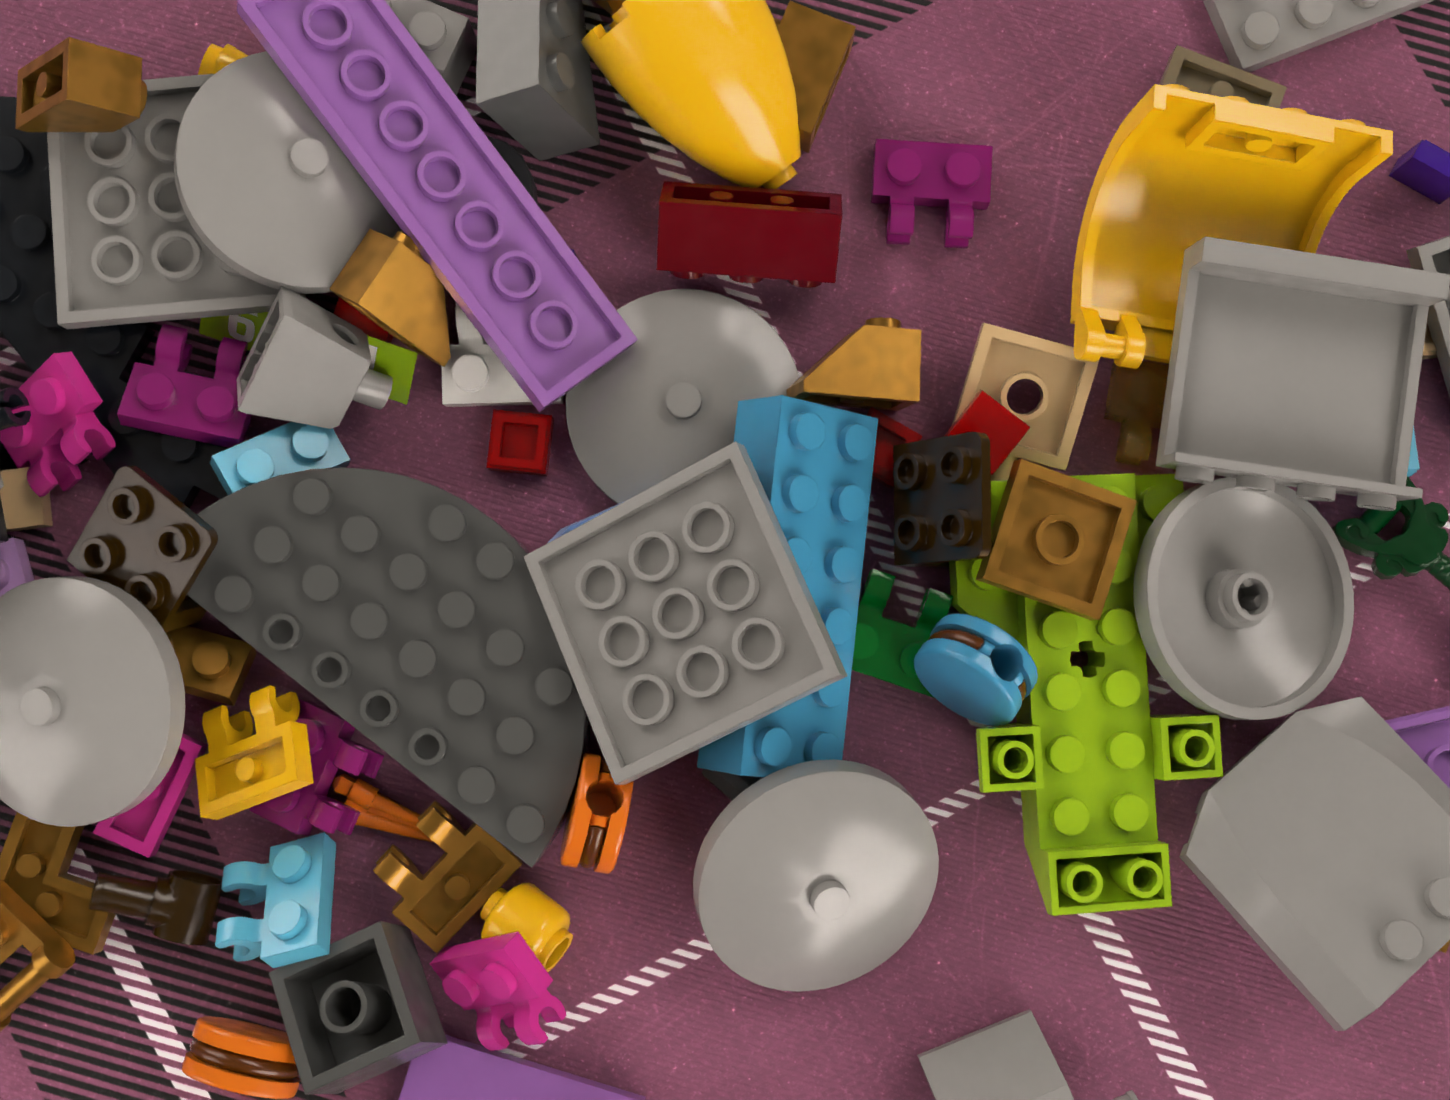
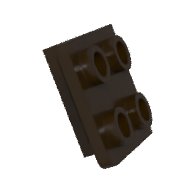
(942, 500)
(146, 547)

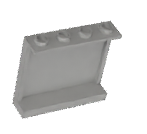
(1296, 372)

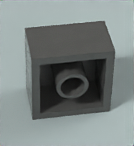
(357, 1009)

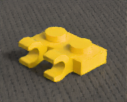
(248, 767)

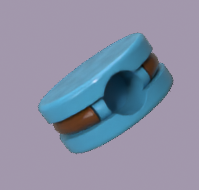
(976, 669)

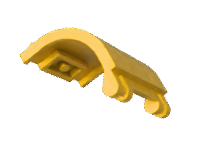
(1196, 170)

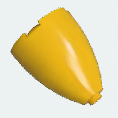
(707, 82)

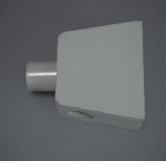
(308, 366)

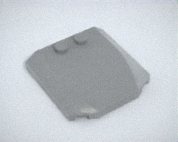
(1331, 855)

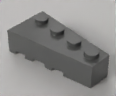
(537, 74)

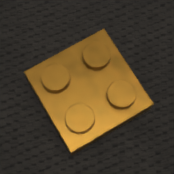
(1057, 539)

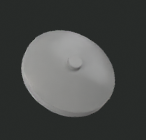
(270, 181)
(673, 389)
(1243, 600)
(84, 701)
(815, 875)

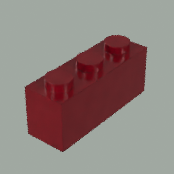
(749, 233)

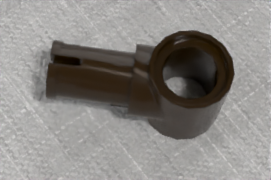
(175, 906)

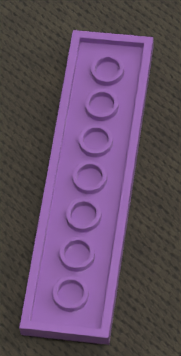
(445, 188)

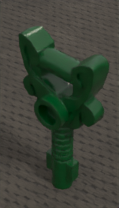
(1410, 552)

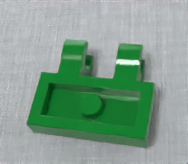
(889, 647)

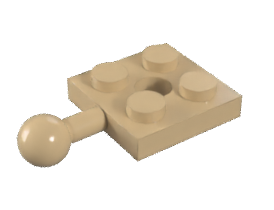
(1064, 387)

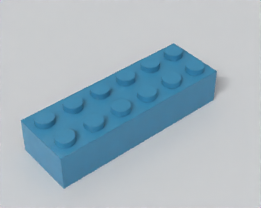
(819, 484)

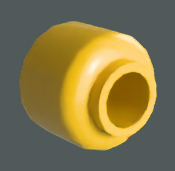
(532, 914)

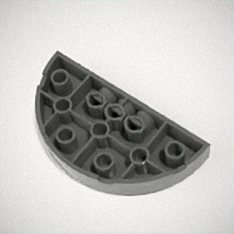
(411, 630)

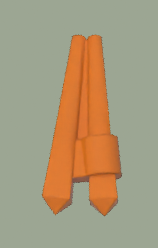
(377, 809)

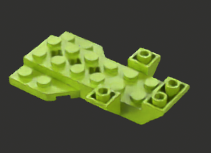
(1087, 737)

